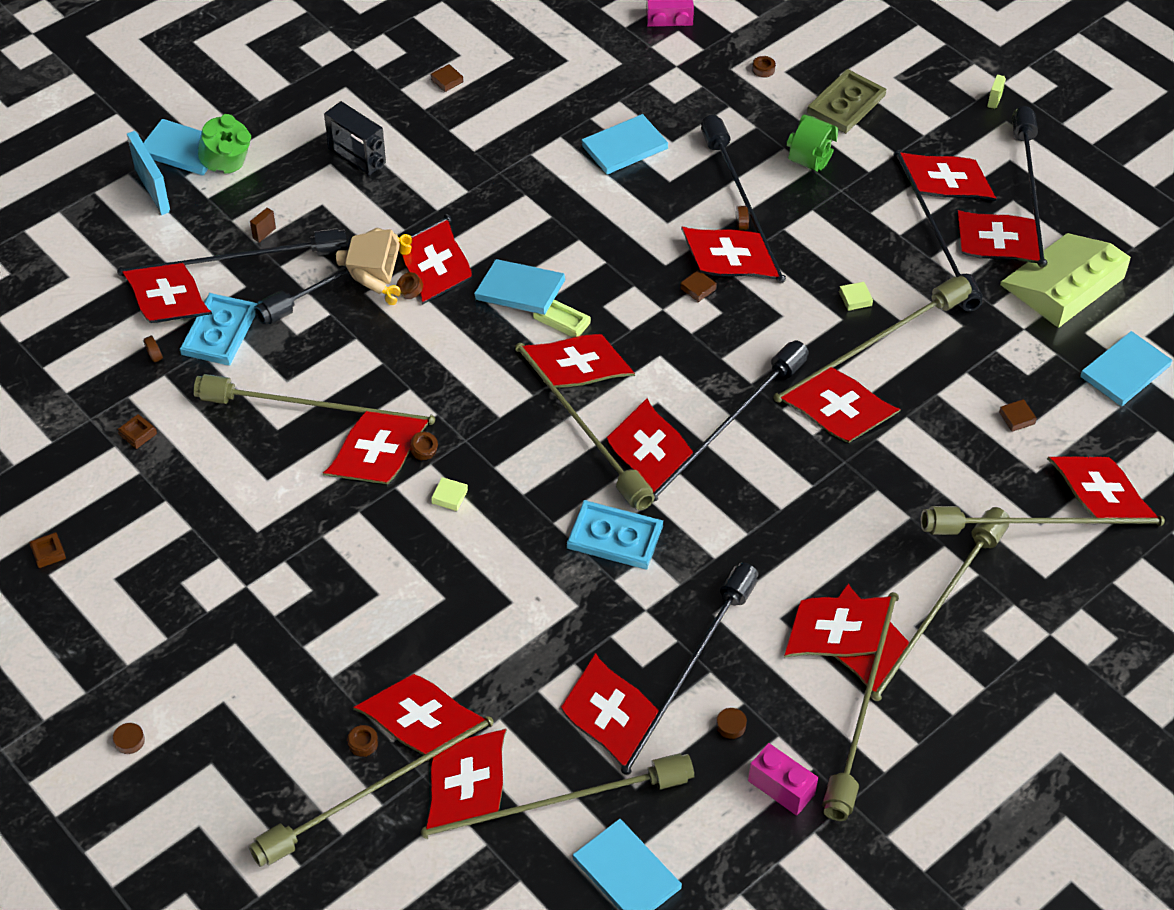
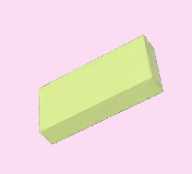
(564, 319)

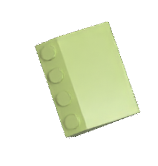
(1074, 277)

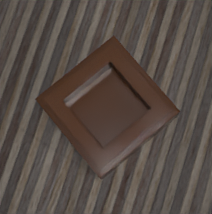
(447, 78)
(263, 224)
(698, 286)
(1017, 415)
(137, 431)
(47, 550)

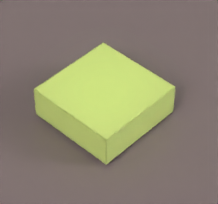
(996, 91)
(856, 296)
(449, 494)

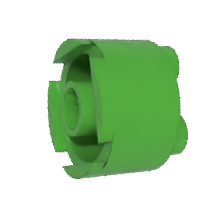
(812, 143)
(223, 144)

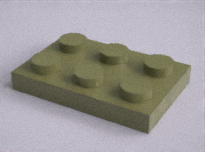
(846, 100)

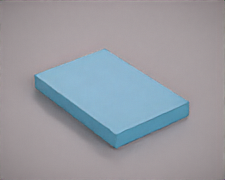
(624, 144)
(175, 146)
(148, 172)
(520, 286)
(220, 334)
(1126, 368)
(615, 534)
(626, 869)

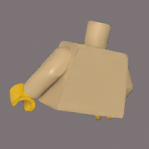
(373, 259)

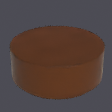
(763, 66)
(742, 218)
(410, 285)
(152, 348)
(423, 445)
(731, 723)
(128, 738)
(362, 740)

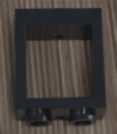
(341, 123)

